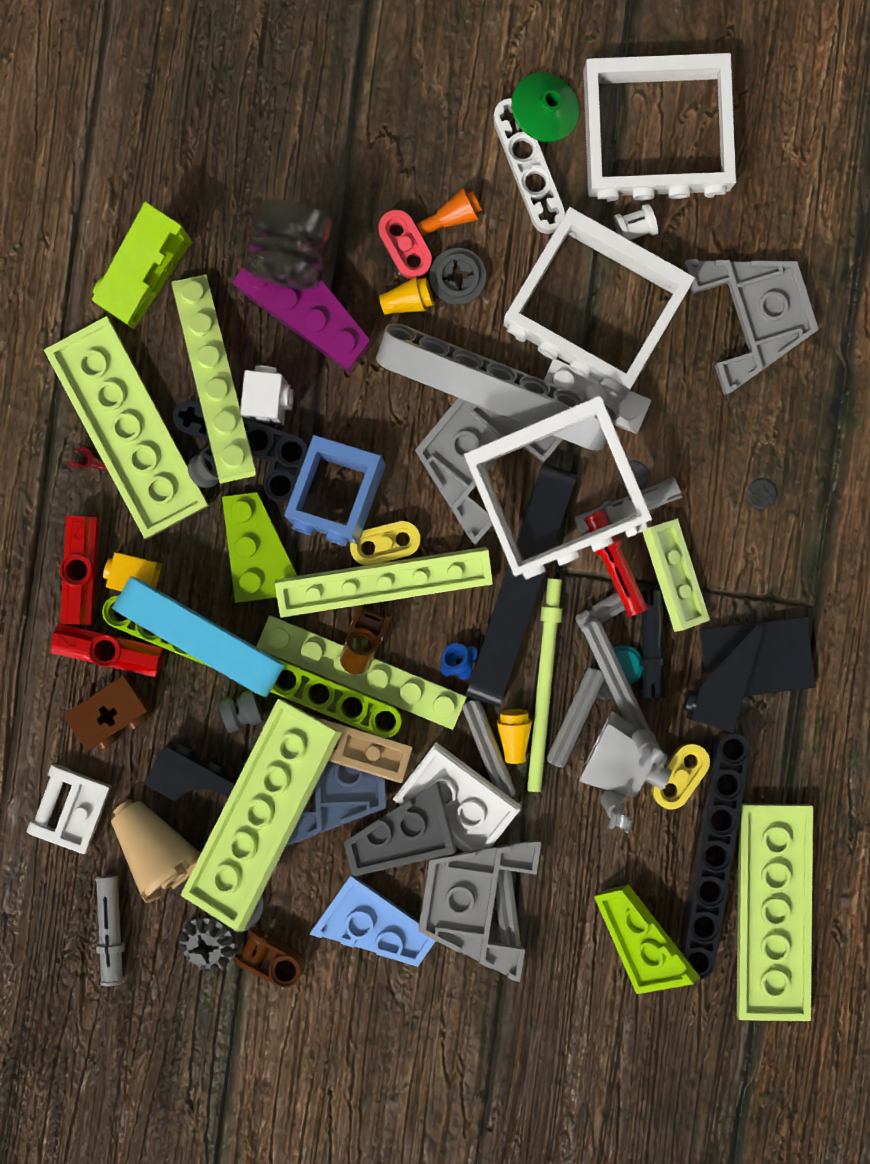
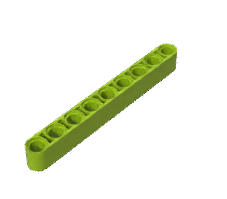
(299, 693)

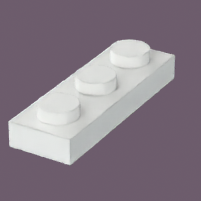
(629, 408)

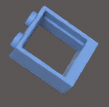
(345, 456)

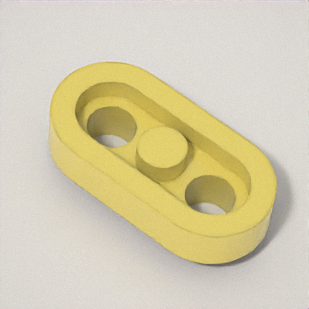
(385, 543)
(683, 777)

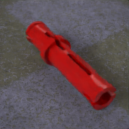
(618, 567)

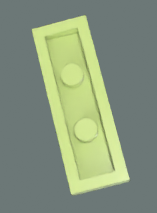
(676, 575)

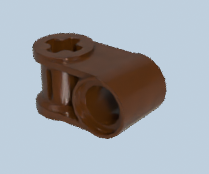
(364, 635)
(267, 958)

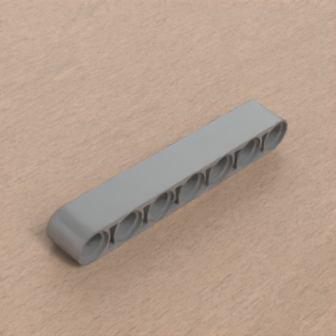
(485, 382)

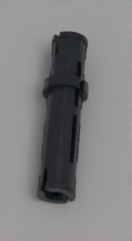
(653, 646)

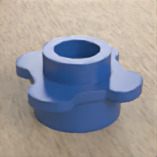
(450, 657)

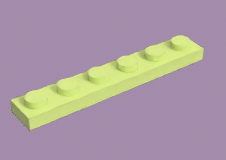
(213, 379)
(383, 582)
(380, 681)

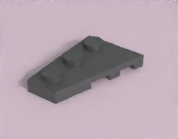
(403, 836)

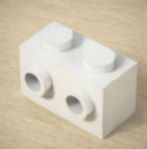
(265, 396)

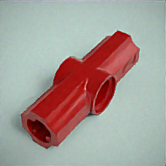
(79, 595)
(86, 644)

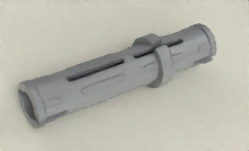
(623, 508)
(110, 942)

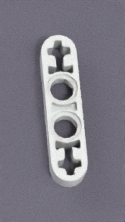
(525, 167)

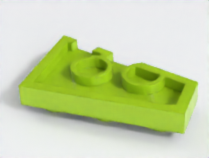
(254, 548)

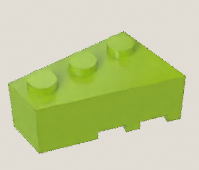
(141, 266)

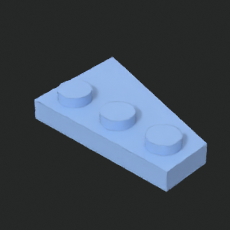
(372, 922)

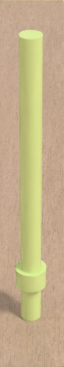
(551, 615)

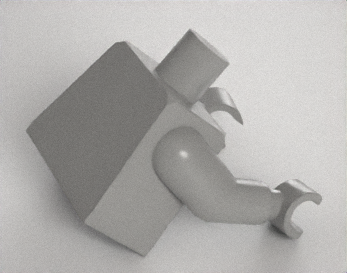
(621, 764)

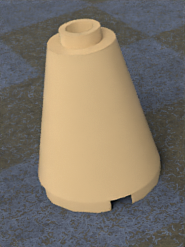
(152, 849)

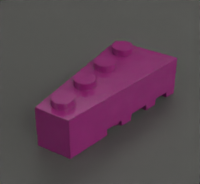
(312, 316)

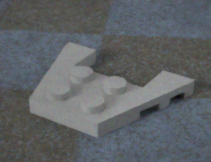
(769, 306)
(443, 450)
(462, 897)

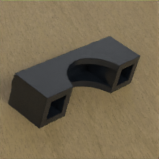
(180, 771)

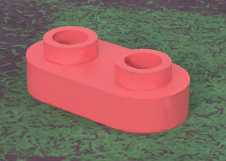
(406, 245)

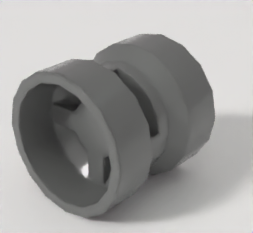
(241, 711)

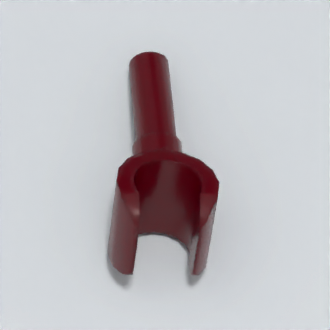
(88, 460)

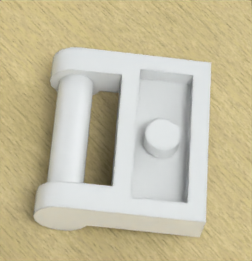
(79, 813)

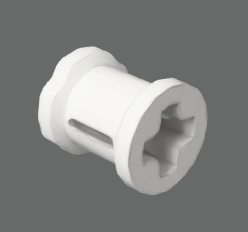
(636, 223)

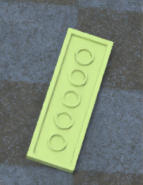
(126, 427)
(260, 814)
(774, 912)

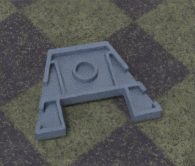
(340, 798)

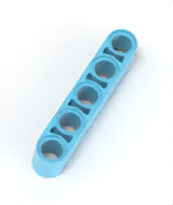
(198, 636)

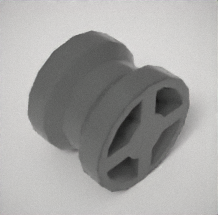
(203, 475)

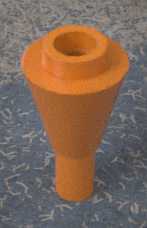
(458, 210)

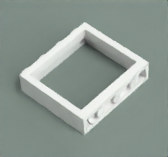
(658, 69)
(626, 254)
(534, 433)

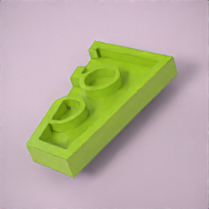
(643, 945)

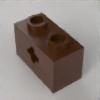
(88, 718)

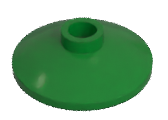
(535, 115)

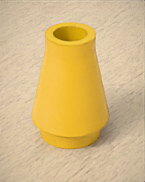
(408, 297)
(514, 732)

